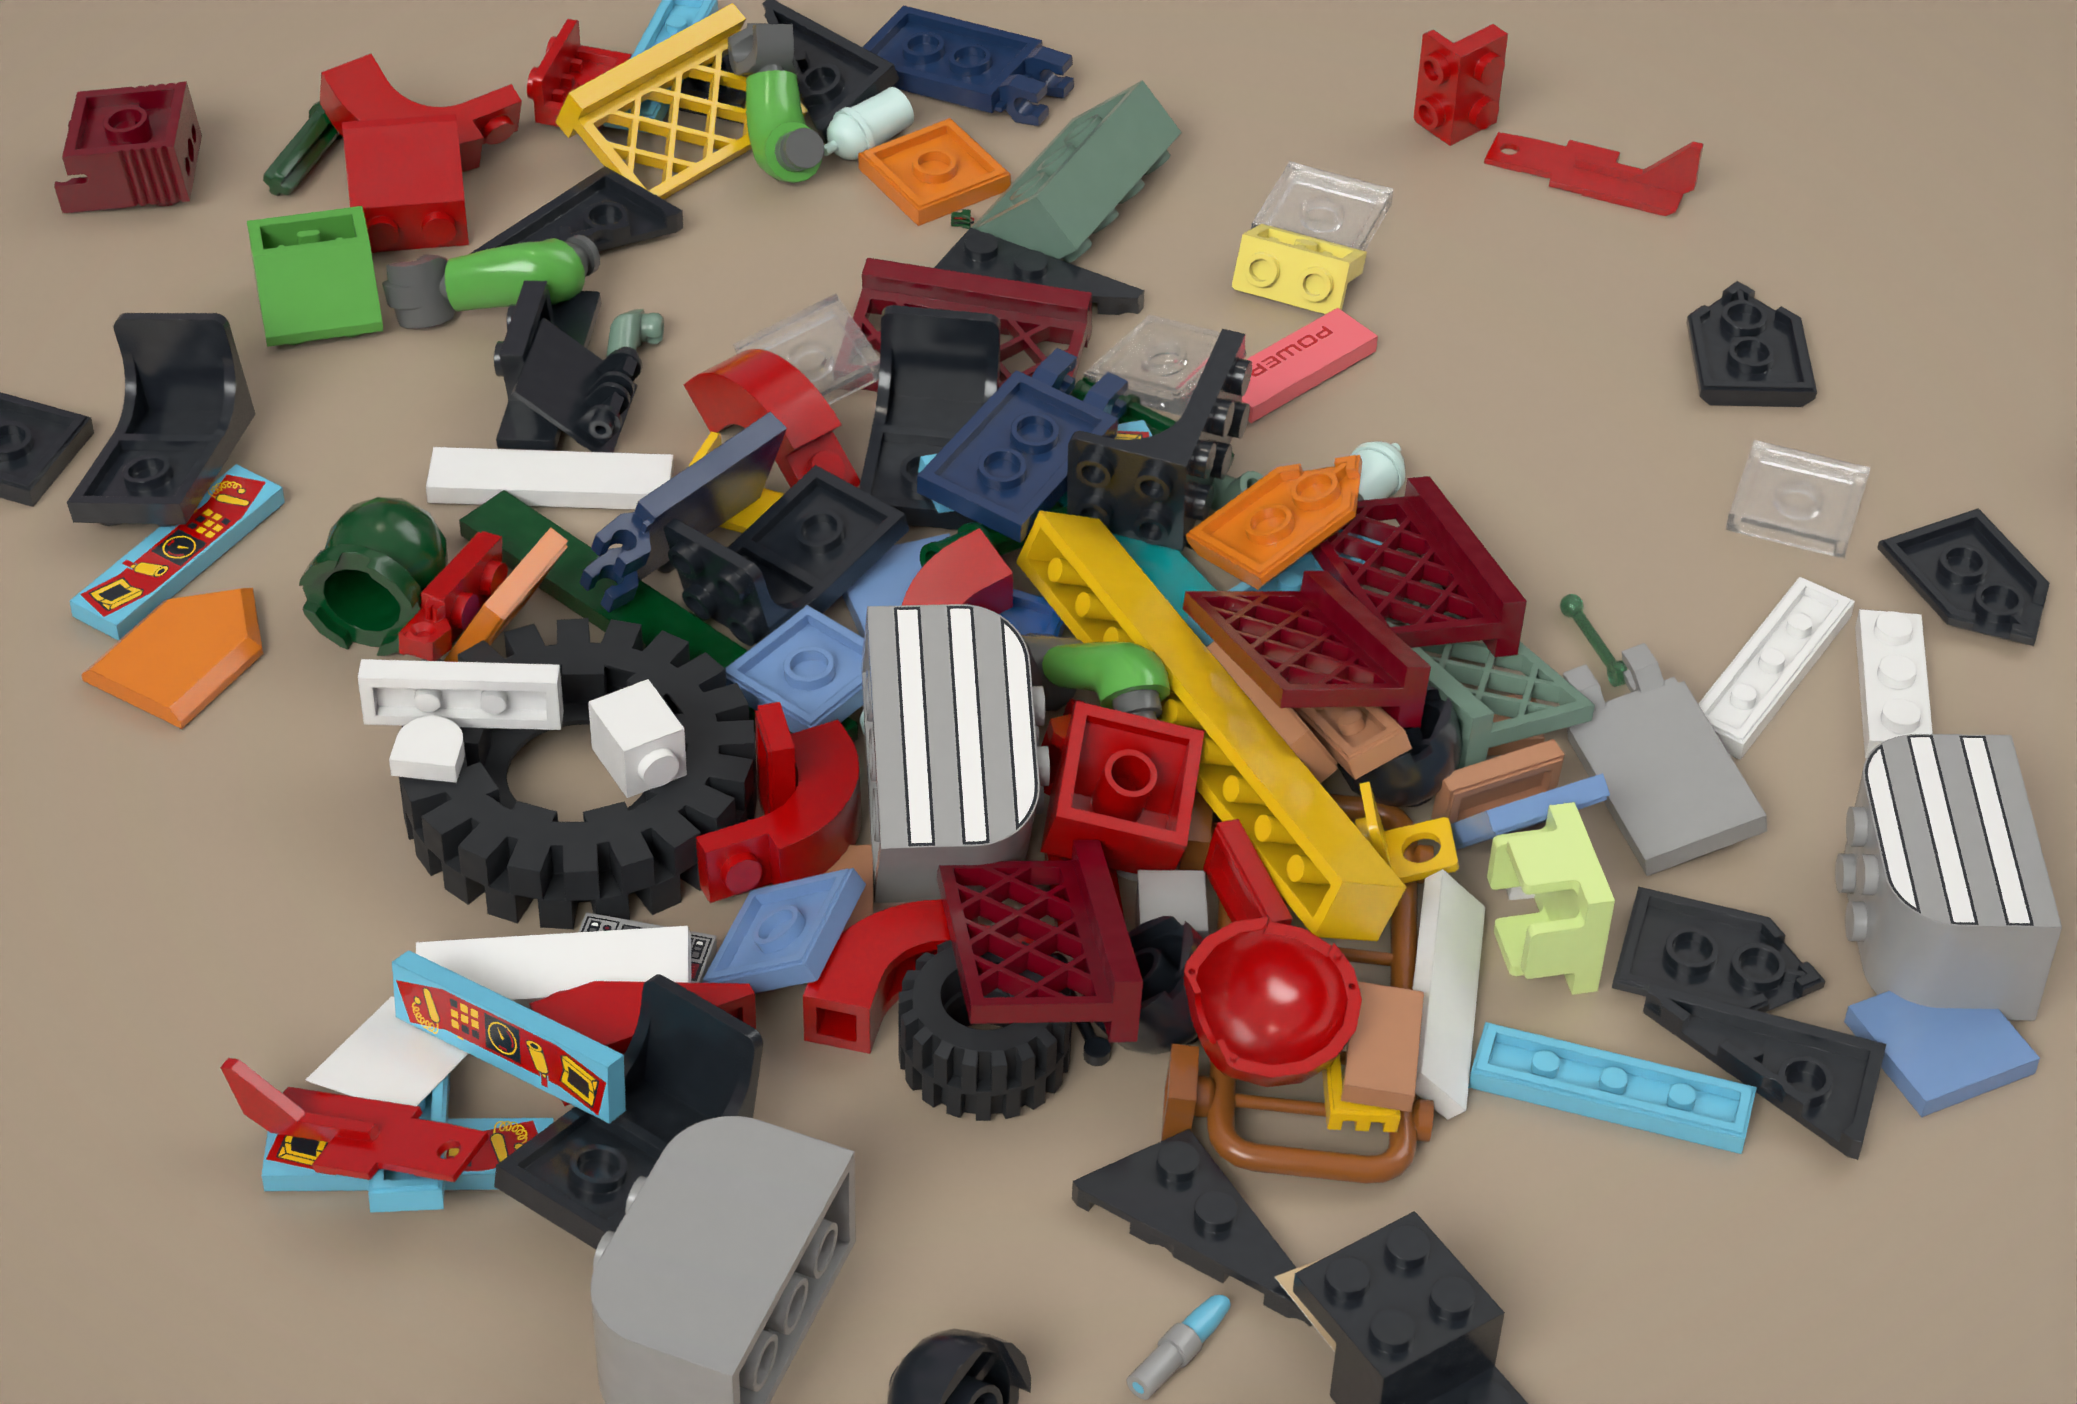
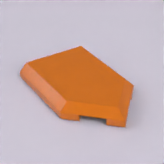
(1279, 520)
(182, 654)

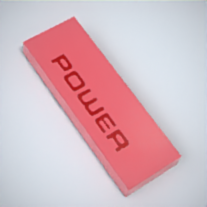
(1305, 360)

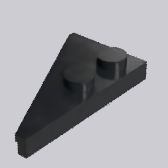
(830, 67)
(600, 207)
(994, 257)
(1801, 1068)
(1192, 1209)

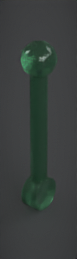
(1572, 607)

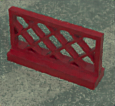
(1025, 309)
(1448, 556)
(1315, 647)
(1091, 934)

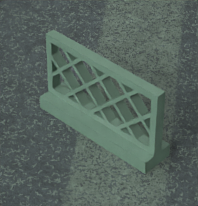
(1477, 707)

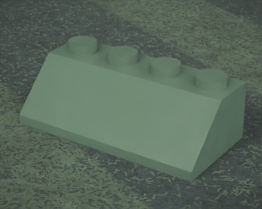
(1084, 176)

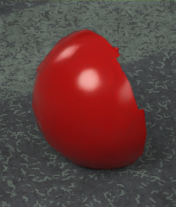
(1271, 1001)

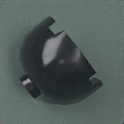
(1419, 772)
(1161, 955)
(960, 1369)

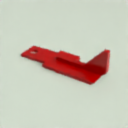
(1598, 174)
(360, 1131)

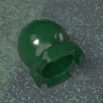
(373, 573)

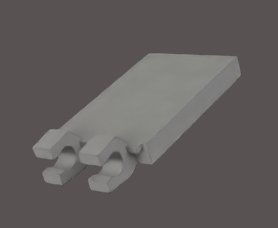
(1664, 767)

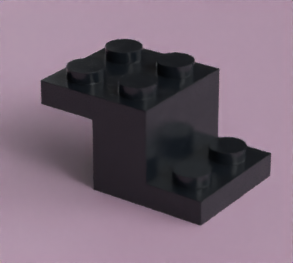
(1406, 1321)

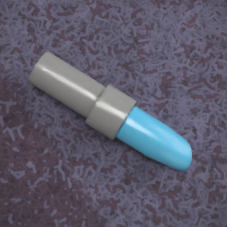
(1178, 1346)

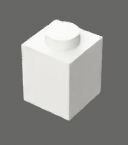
(637, 738)

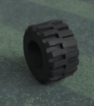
(970, 1066)

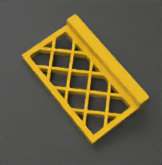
(648, 78)

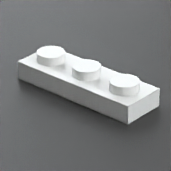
(1892, 676)
(463, 692)

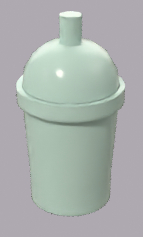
(868, 124)
(1381, 470)

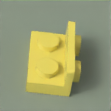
(1295, 268)

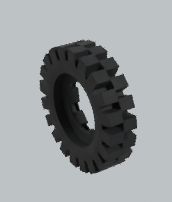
(522, 851)

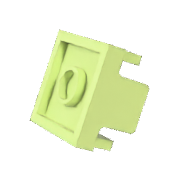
(1571, 898)

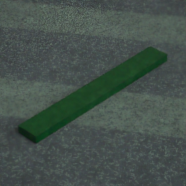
(524, 527)

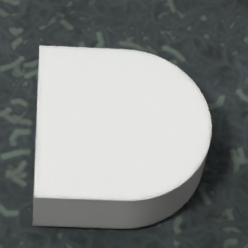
(428, 750)

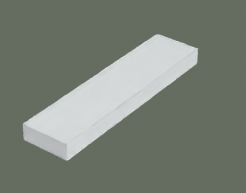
(545, 477)
(1774, 663)
(548, 963)
(1449, 977)

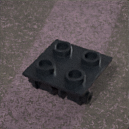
(577, 388)

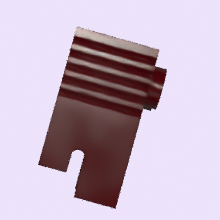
(131, 147)

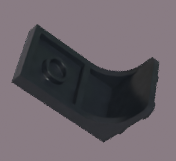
(930, 384)
(176, 423)
(1164, 482)
(791, 557)
(678, 1070)

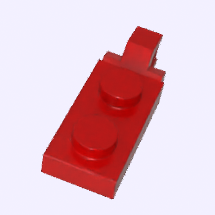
(454, 598)

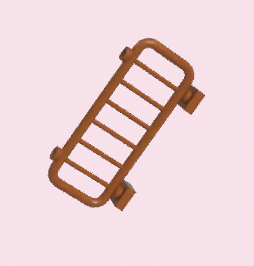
(1215, 1095)

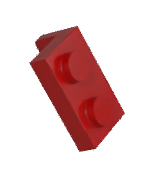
(565, 69)
(1460, 83)

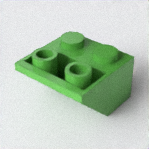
(314, 276)

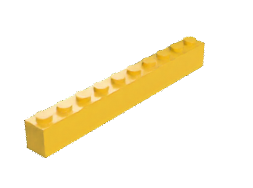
(1245, 766)

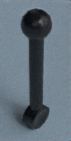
(1096, 1048)

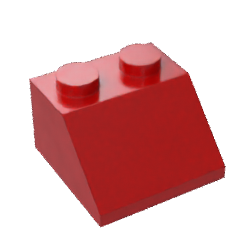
(407, 181)
(1124, 785)

